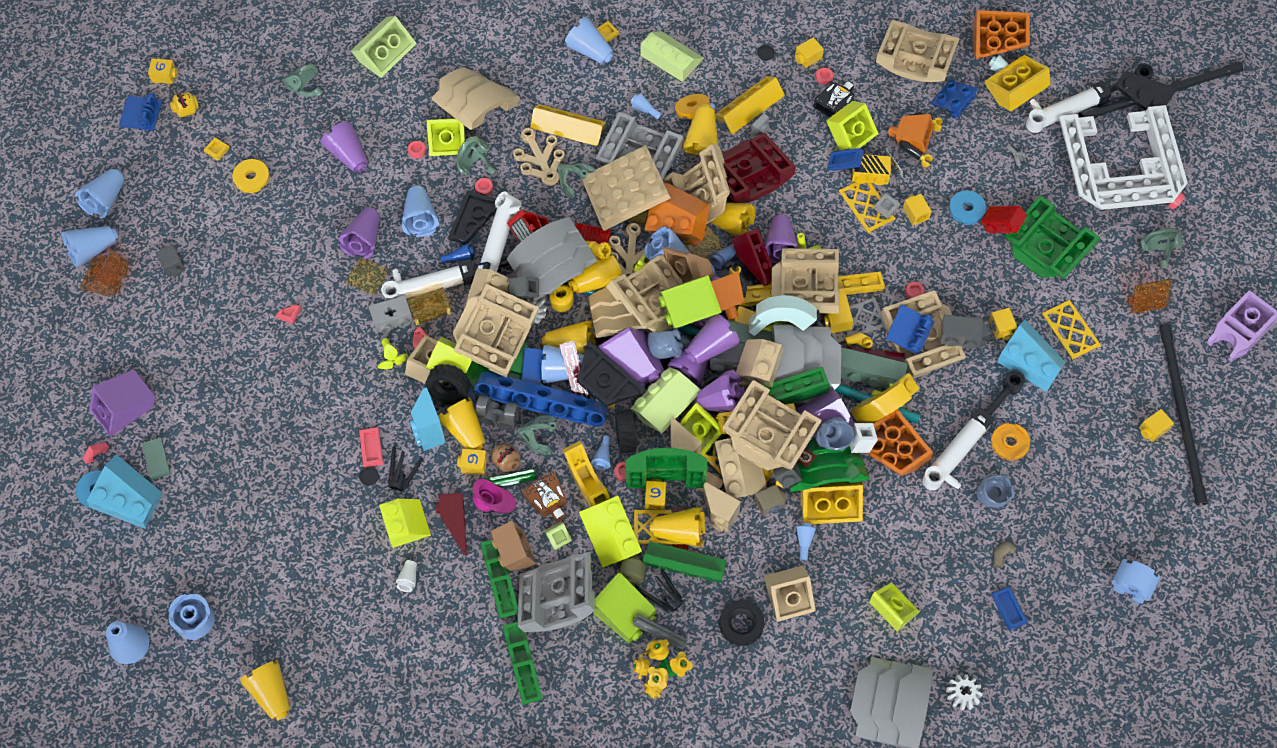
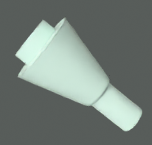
(997, 63)

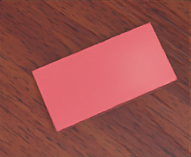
(371, 447)

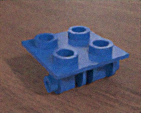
(955, 97)
(141, 112)
(910, 329)

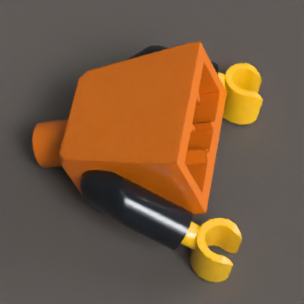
(915, 133)
(730, 291)

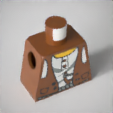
(546, 496)

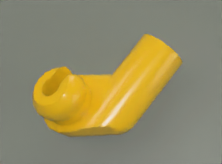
(859, 339)

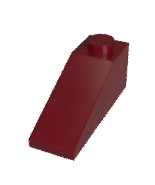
(753, 254)
(453, 516)

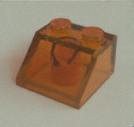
(105, 274)

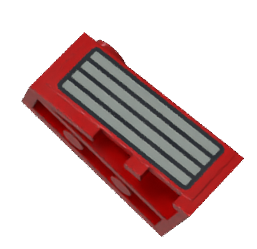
(526, 223)

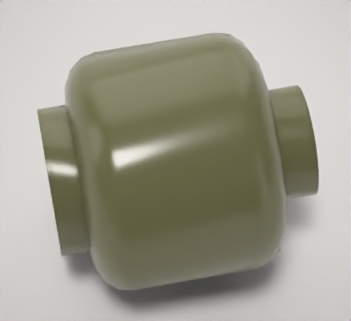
(633, 570)

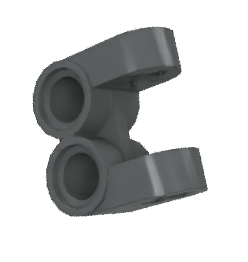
(493, 413)

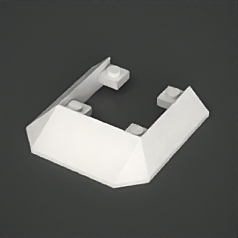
(1161, 176)

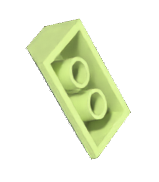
(384, 46)
(670, 55)
(665, 400)

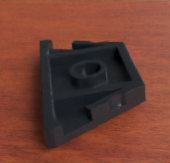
(605, 378)

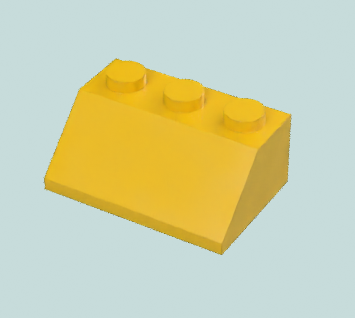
(1018, 82)
(833, 503)

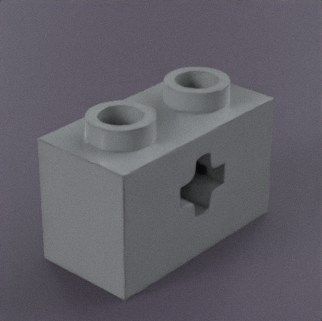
(396, 306)

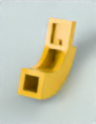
(887, 401)
(584, 475)

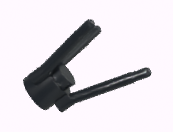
(397, 479)
(673, 599)

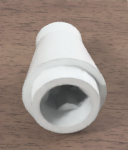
(407, 578)

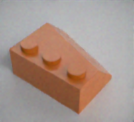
(999, 32)
(681, 213)
(899, 445)

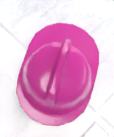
(492, 497)

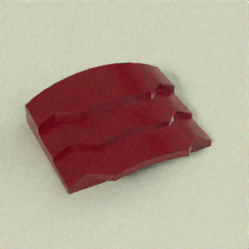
(756, 169)

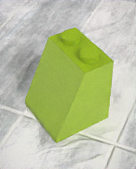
(689, 302)
(619, 605)

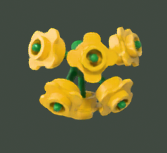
(659, 675)

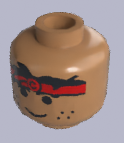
(505, 457)

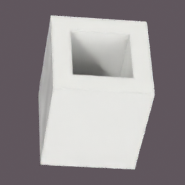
(864, 438)

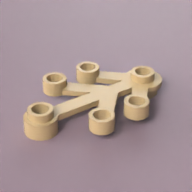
(540, 159)
(628, 257)

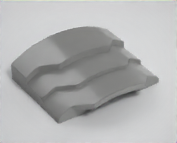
(629, 136)
(552, 255)
(808, 351)
(556, 594)
(891, 702)

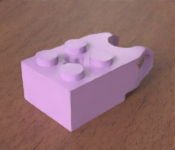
(1244, 324)

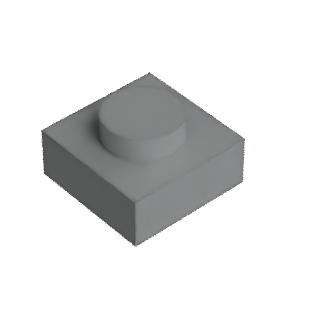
(760, 125)
(886, 206)

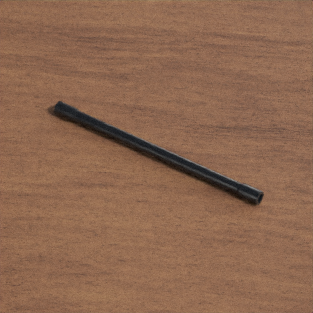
(1224, 71)
(1198, 487)

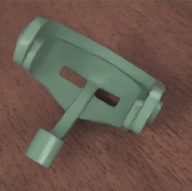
(298, 79)
(464, 162)
(564, 169)
(1150, 242)
(527, 434)

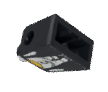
(834, 98)

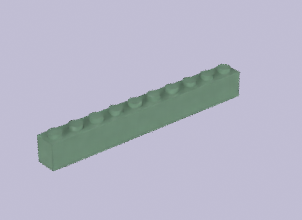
(854, 365)

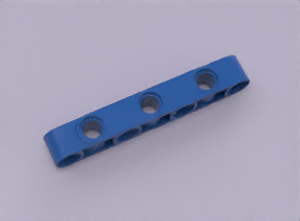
(542, 399)

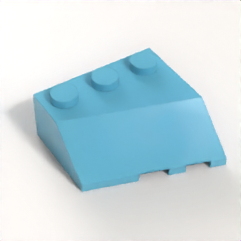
(1032, 357)
(426, 423)
(124, 493)

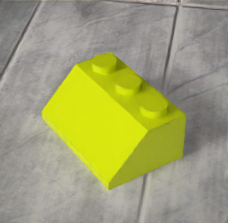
(610, 531)

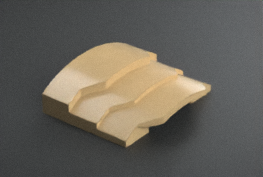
(916, 52)
(471, 95)
(705, 181)
(810, 276)
(641, 292)
(609, 315)
(494, 329)
(933, 353)
(768, 429)

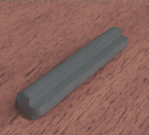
(659, 631)

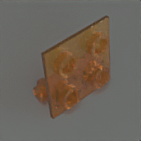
(1150, 296)

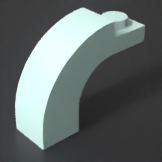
(782, 309)

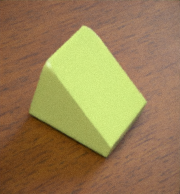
(558, 535)

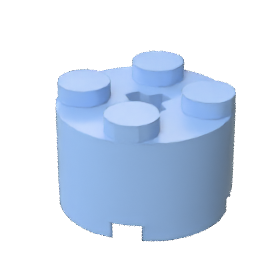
(1135, 580)
(199, 624)

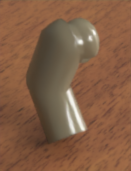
(999, 553)

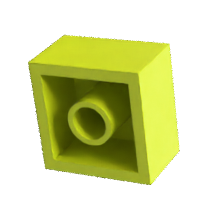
(852, 126)

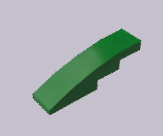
(500, 581)
(522, 663)

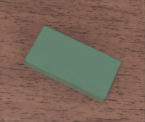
(156, 458)

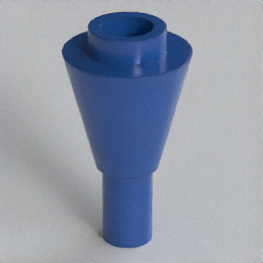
(463, 253)

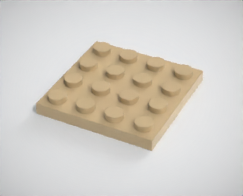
(625, 187)

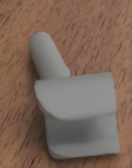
(1018, 156)

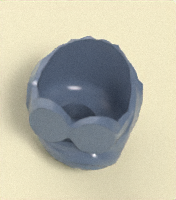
(665, 344)
(835, 434)
(994, 491)

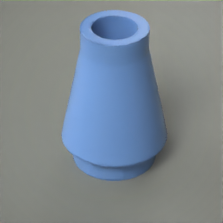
(721, 257)

